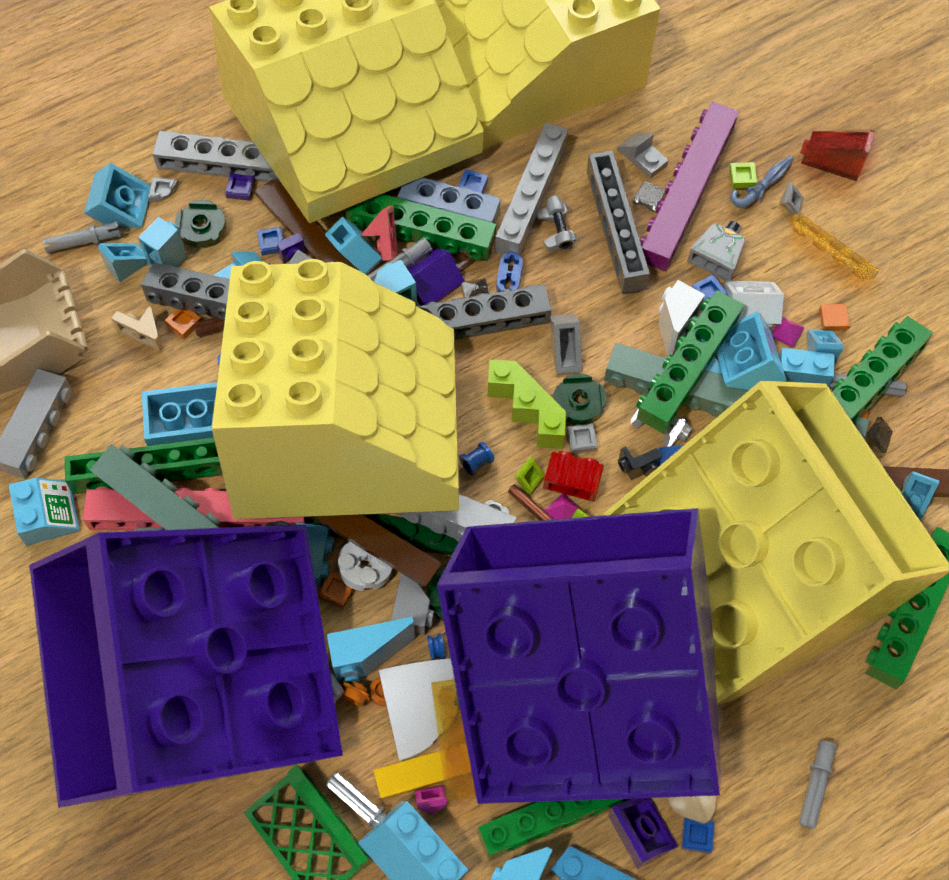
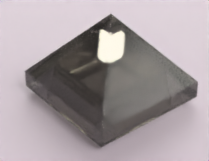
(474, 287)
(880, 434)

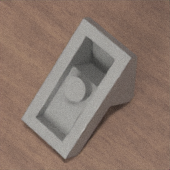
(642, 154)

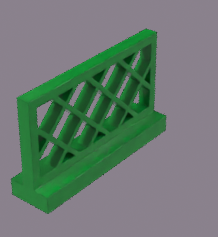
(323, 813)

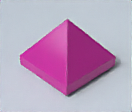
(787, 332)
(561, 508)
(431, 799)

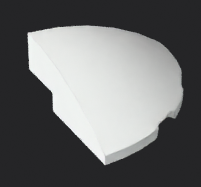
(411, 703)

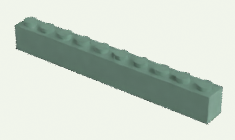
(637, 368)

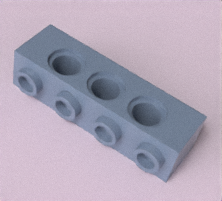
(463, 199)

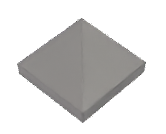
(792, 199)

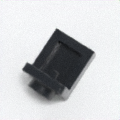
(641, 465)

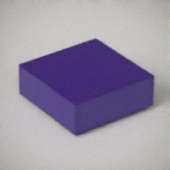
(240, 187)

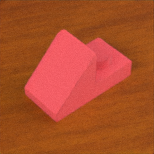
(385, 227)

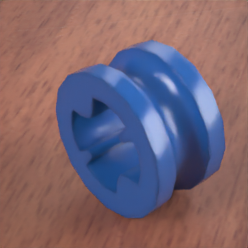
(436, 647)

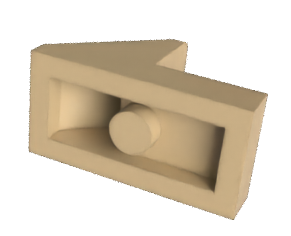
(141, 330)

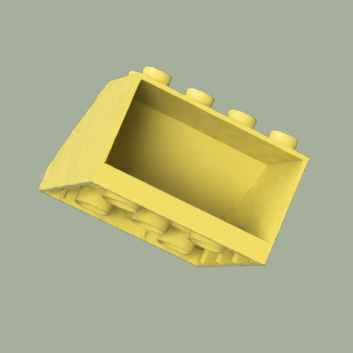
(547, 57)
(345, 94)
(333, 396)
(794, 529)

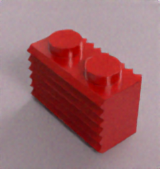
(573, 475)

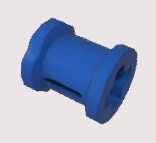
(477, 458)

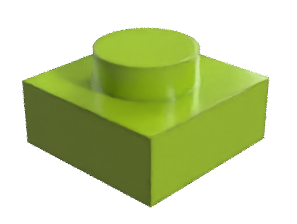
(742, 175)

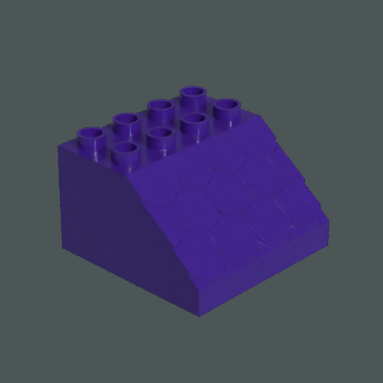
(181, 658)
(585, 658)

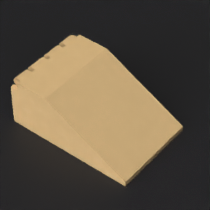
(36, 320)

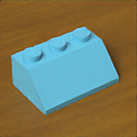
(750, 354)
(410, 848)

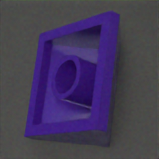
(435, 276)
(641, 830)

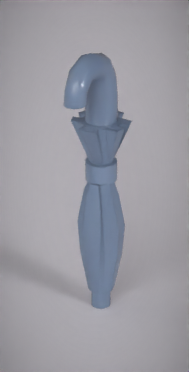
(756, 192)

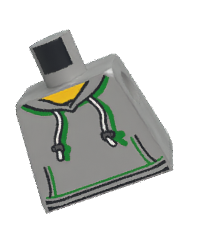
(718, 250)

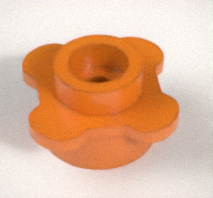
(355, 693)

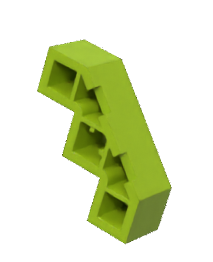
(530, 401)

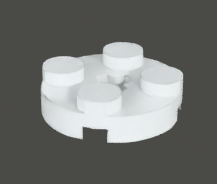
(361, 578)

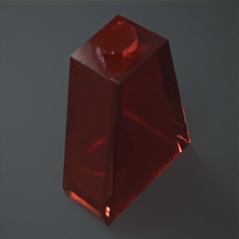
(838, 151)

